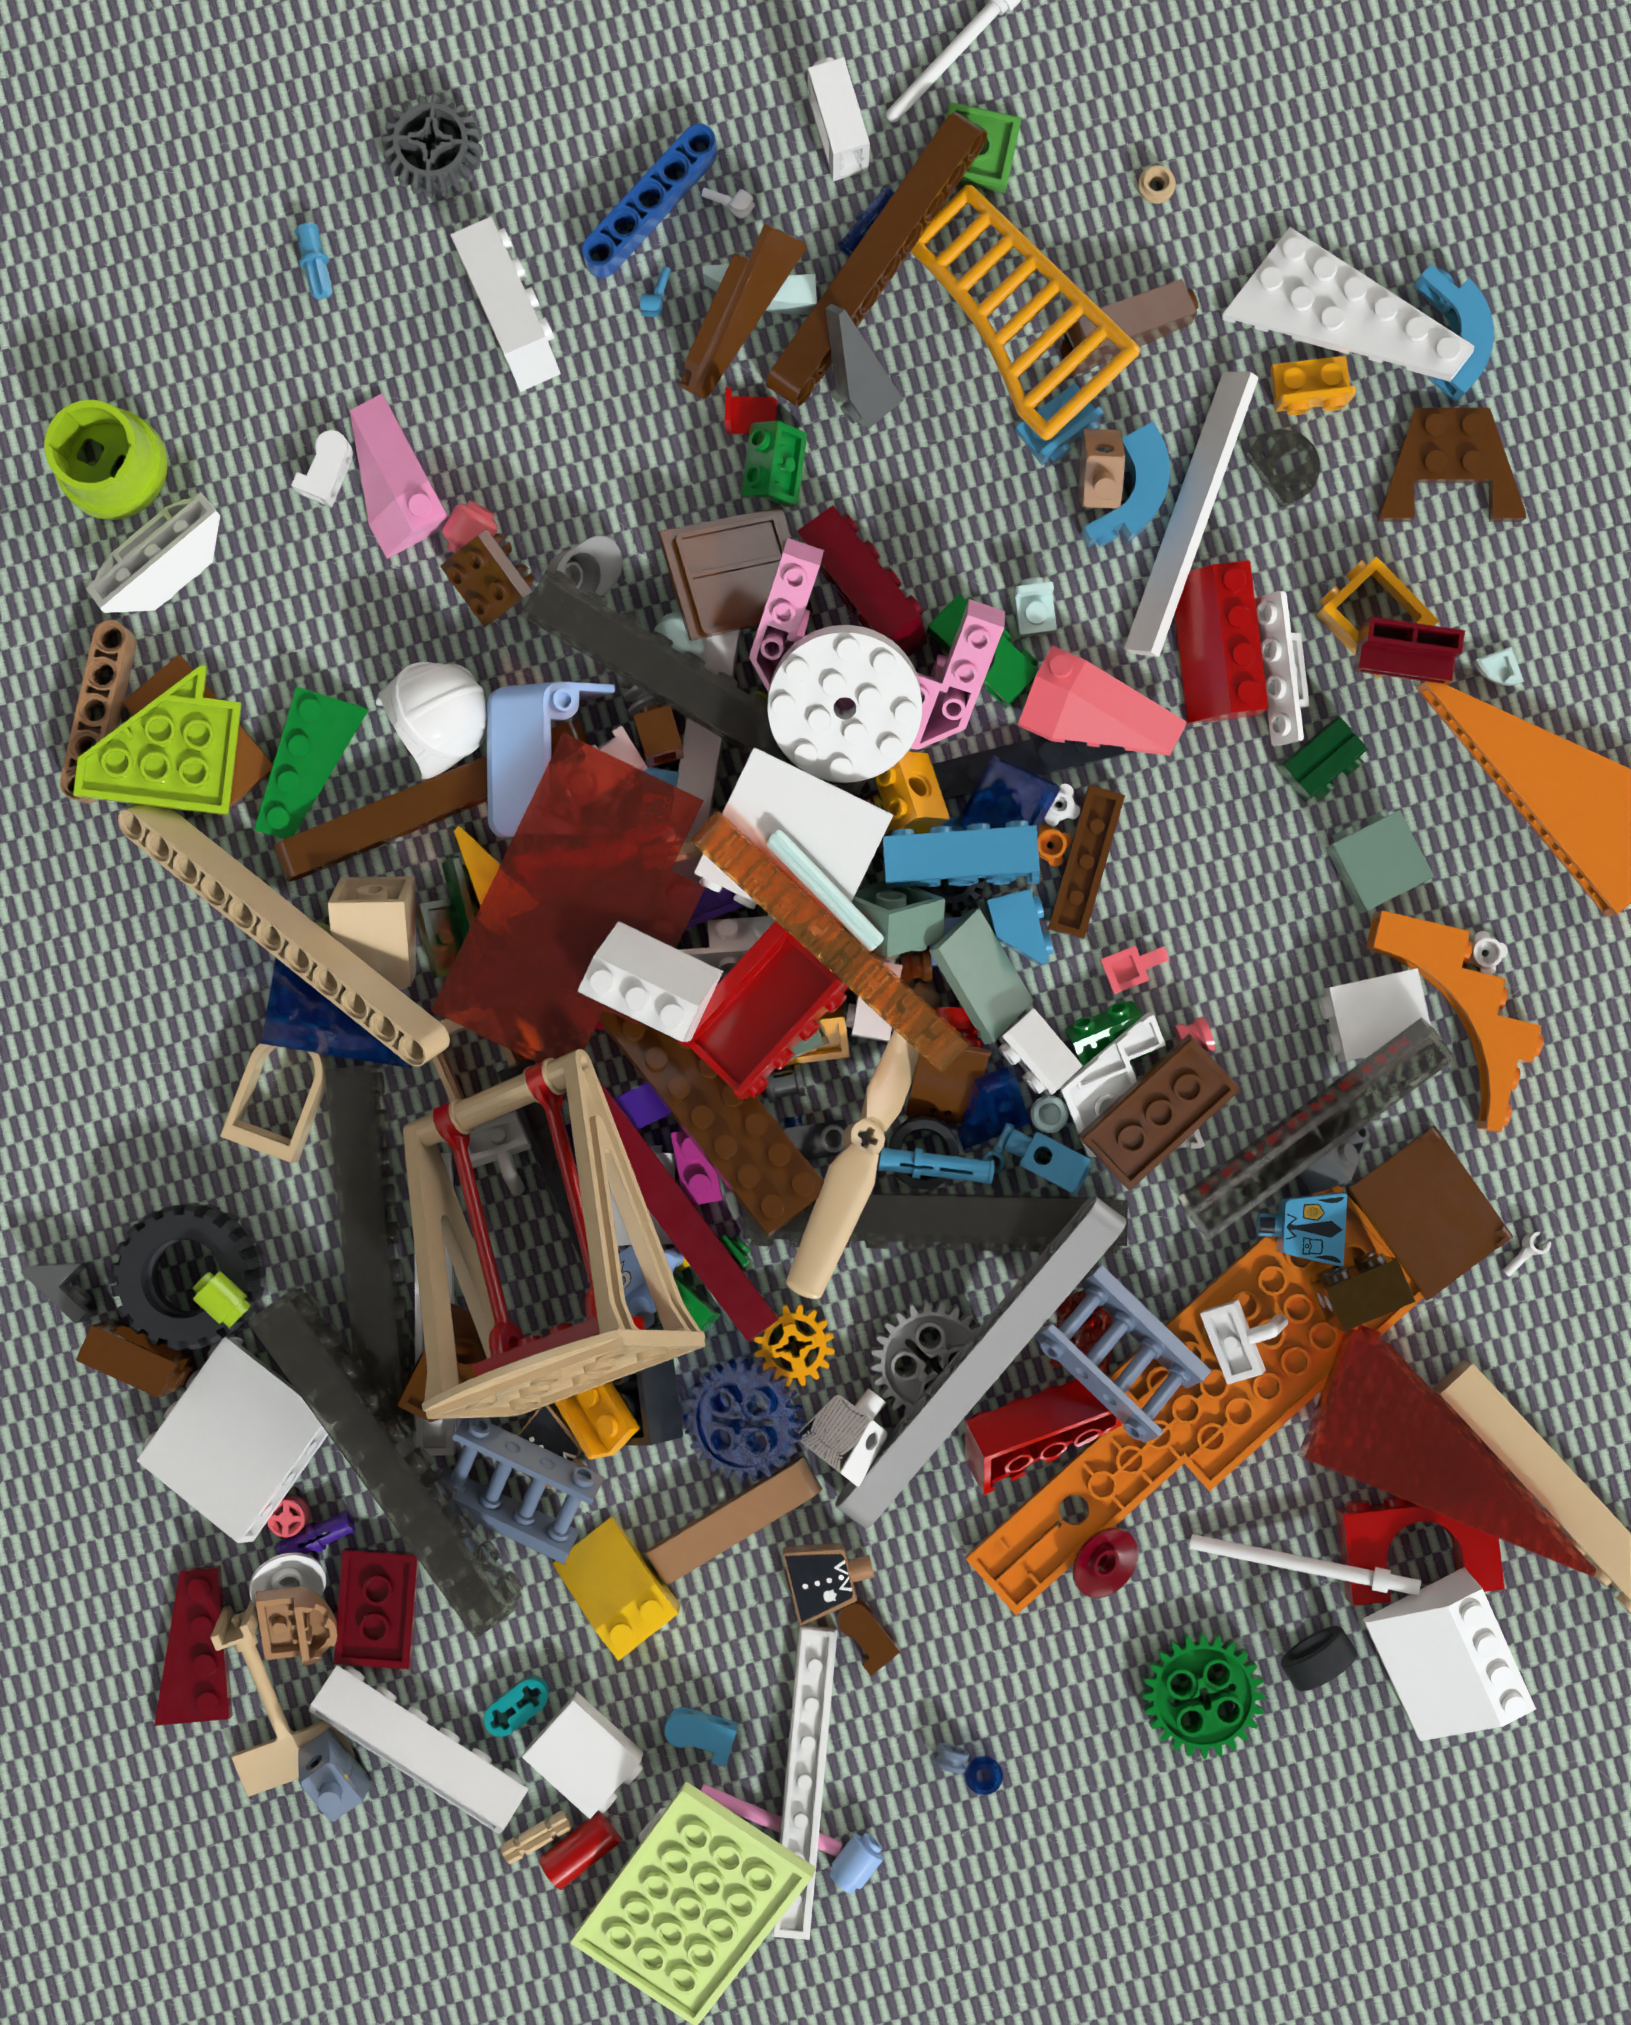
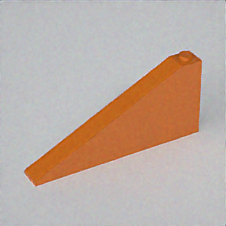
(1561, 789)

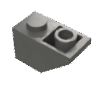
(1337, 1165)

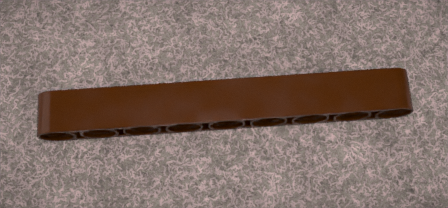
(879, 254)
(394, 815)

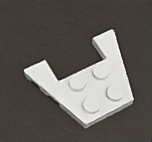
(1111, 1075)

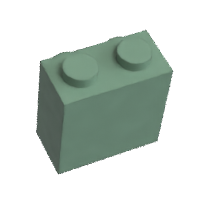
(1378, 860)

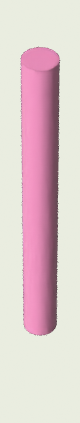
(764, 1817)

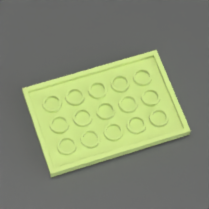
(692, 1904)

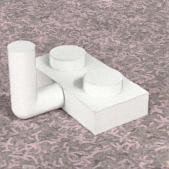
(499, 1141)
(1236, 1342)

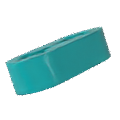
(511, 1699)

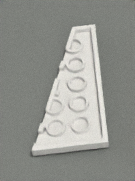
(1336, 307)

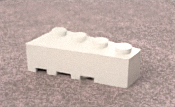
(507, 303)

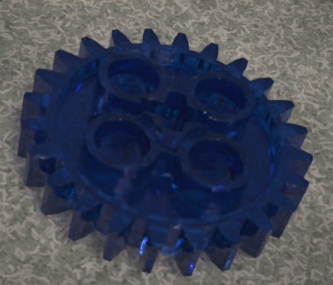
(744, 1453)

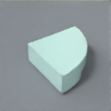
(1500, 668)

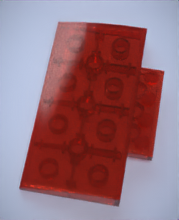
(581, 860)

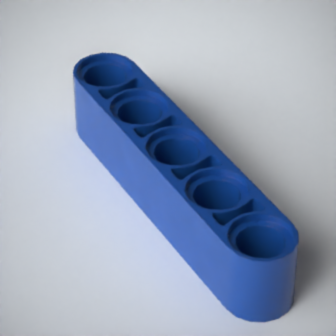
(651, 184)

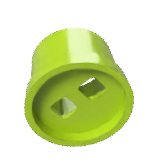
(121, 434)

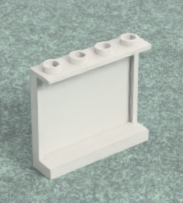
(821, 819)
(234, 1441)

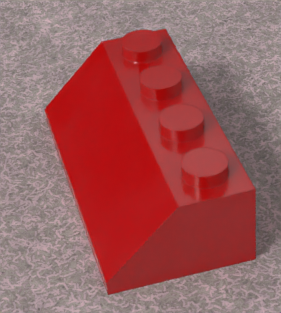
(1220, 644)

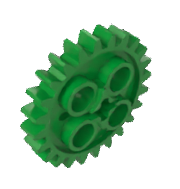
(1211, 1728)

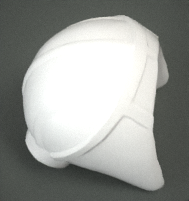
(436, 714)

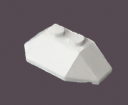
(158, 558)

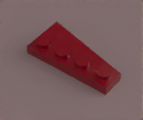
(194, 1673)

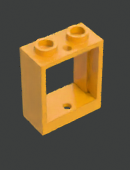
(1343, 628)

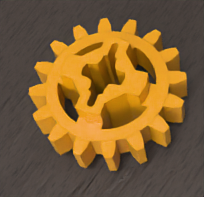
(790, 1328)

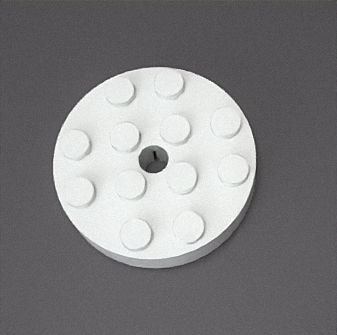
(852, 665)

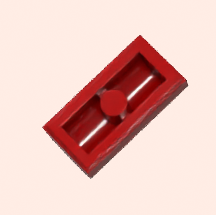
(579, 1850)

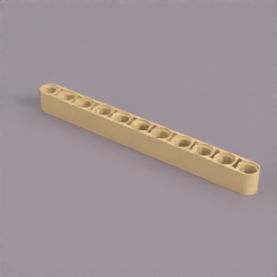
(286, 932)

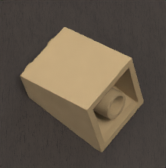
(378, 924)

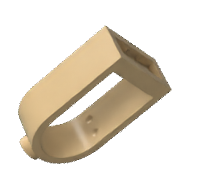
(260, 1138)

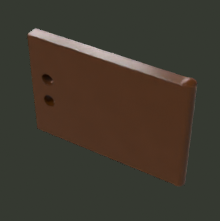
(950, 1090)

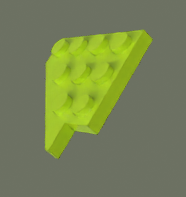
(168, 753)

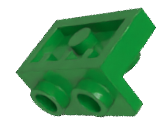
(774, 462)
(1095, 1033)

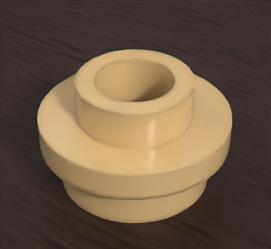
(1159, 174)

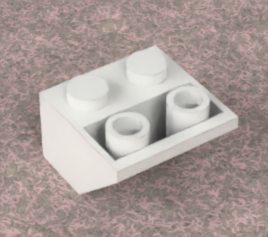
(1039, 1053)

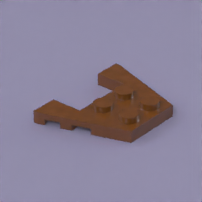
(1452, 448)

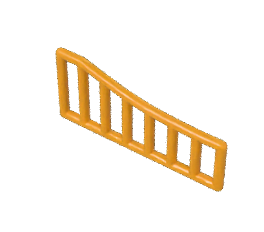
(995, 340)

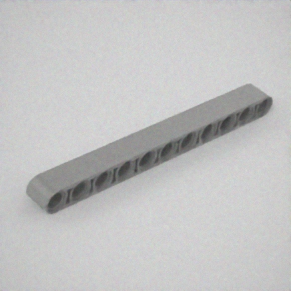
(983, 1359)

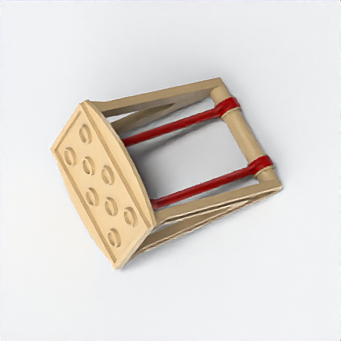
(572, 1359)

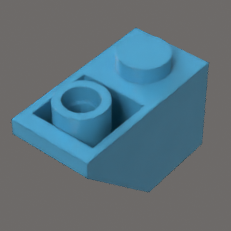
(1017, 925)

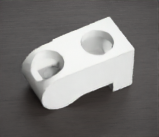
(327, 469)

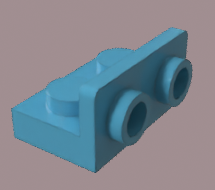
(1058, 445)

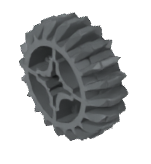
(404, 140)

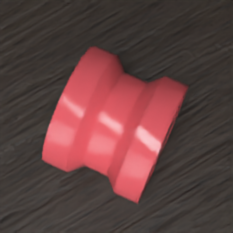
(1199, 1031)
(282, 1517)

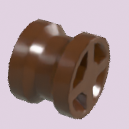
(916, 965)

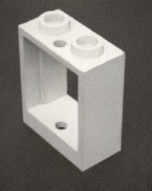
(838, 118)

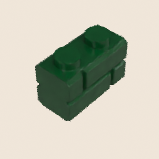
(1323, 759)

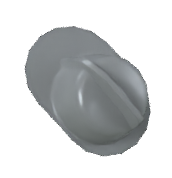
(591, 564)

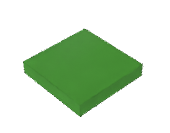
(994, 162)

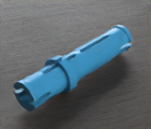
(936, 1165)

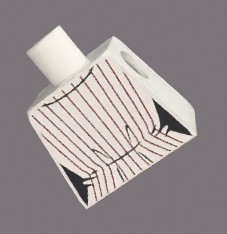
(847, 1435)

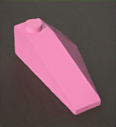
(395, 487)

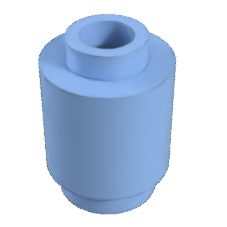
(856, 1862)

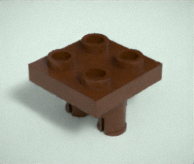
(487, 576)

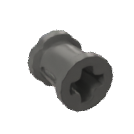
(785, 1083)

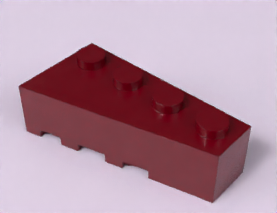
(863, 581)

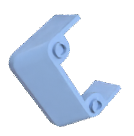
(521, 743)

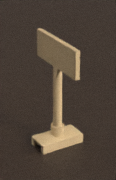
(275, 1760)

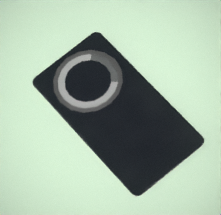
(818, 1139)

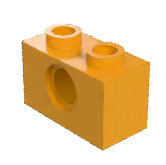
(912, 794)

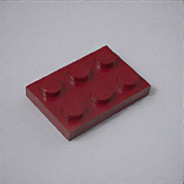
(376, 1608)

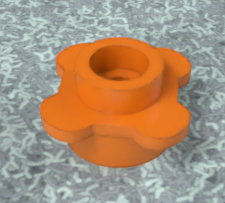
(1060, 840)

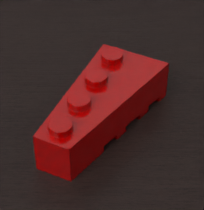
(1031, 1430)

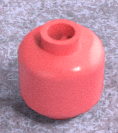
(467, 523)

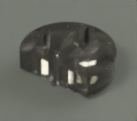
(1306, 474)

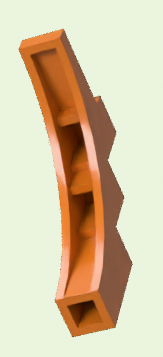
(1474, 997)

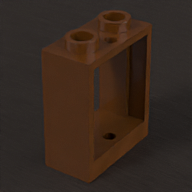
(133, 1360)

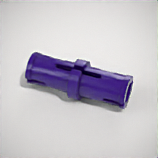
(338, 1526)

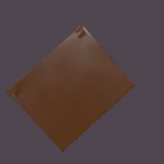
(1430, 1212)

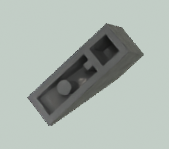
(857, 373)

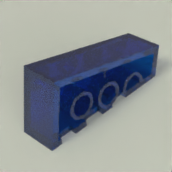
(309, 1022)

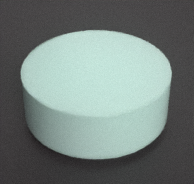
(1049, 1114)

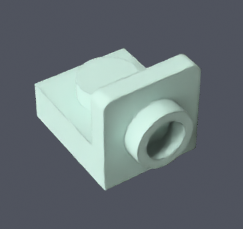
(1034, 607)

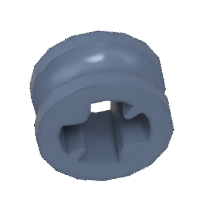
(950, 1758)

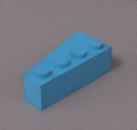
(962, 855)

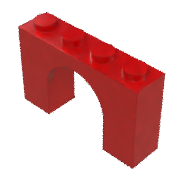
(1369, 1529)

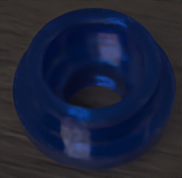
(987, 1786)

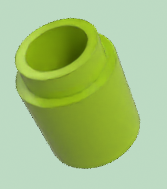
(221, 1298)

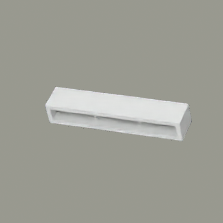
(419, 1749)

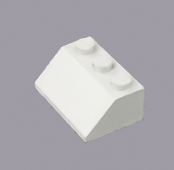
(650, 982)

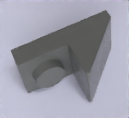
(55, 1282)

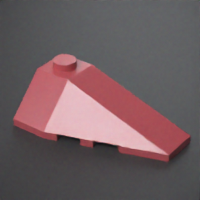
(1090, 706)

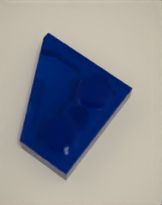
(991, 1105)

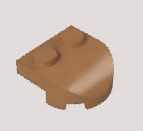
(295, 1624)

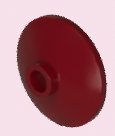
(1105, 1562)

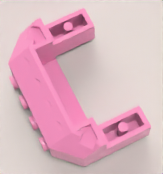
(954, 679)

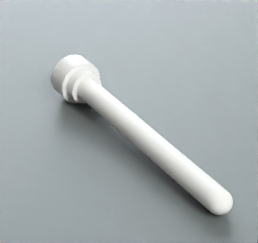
(948, 56)

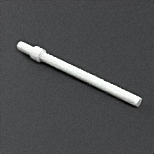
(1380, 1579)

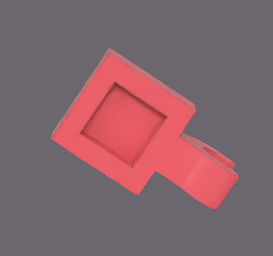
(1129, 968)

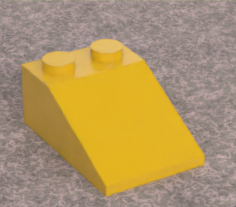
(617, 1588)

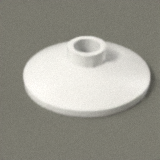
(286, 1572)

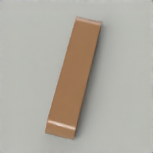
(94, 694)
(733, 1520)

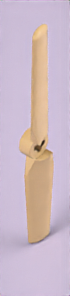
(855, 1167)

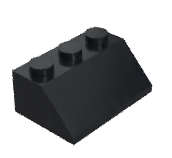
(652, 1402)

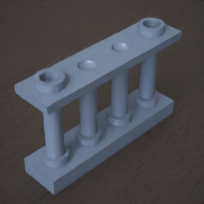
(1155, 1343)
(506, 1515)

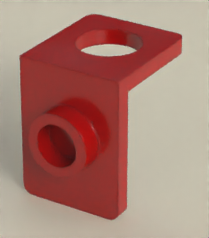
(743, 411)

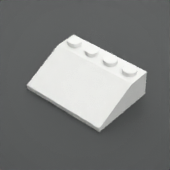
(1449, 1659)

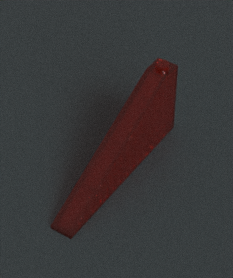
(1400, 1437)

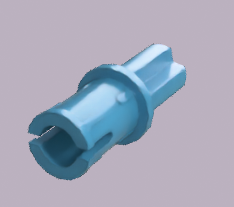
(314, 260)

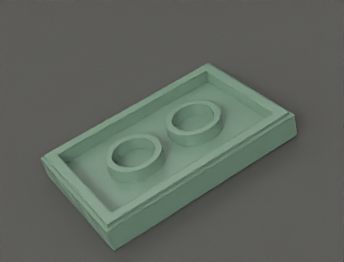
(981, 976)

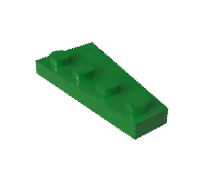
(307, 753)

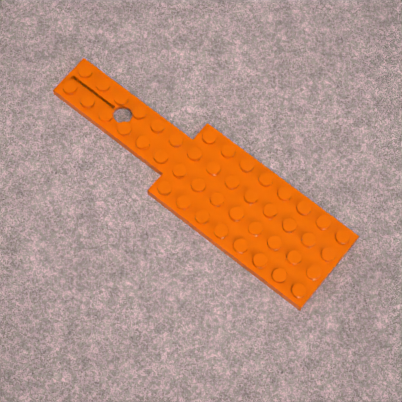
(1204, 1426)

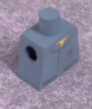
(335, 1782)

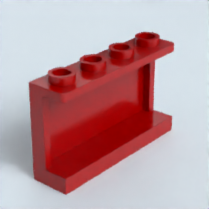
(764, 1011)

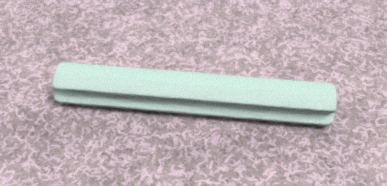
(824, 890)

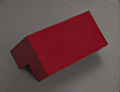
(1408, 650)

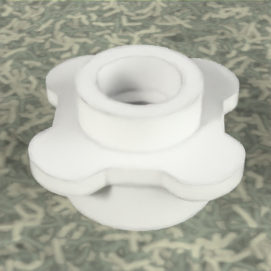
(1068, 809)
(1495, 950)

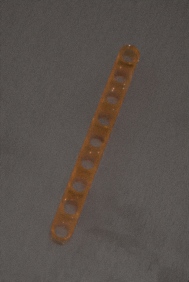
(829, 941)

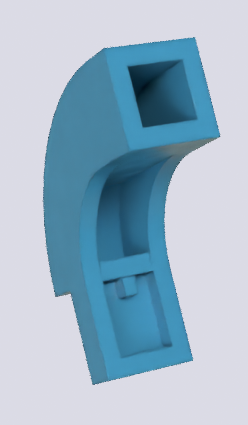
(1468, 318)
(1149, 473)

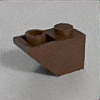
(658, 735)

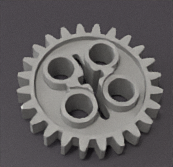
(909, 1385)

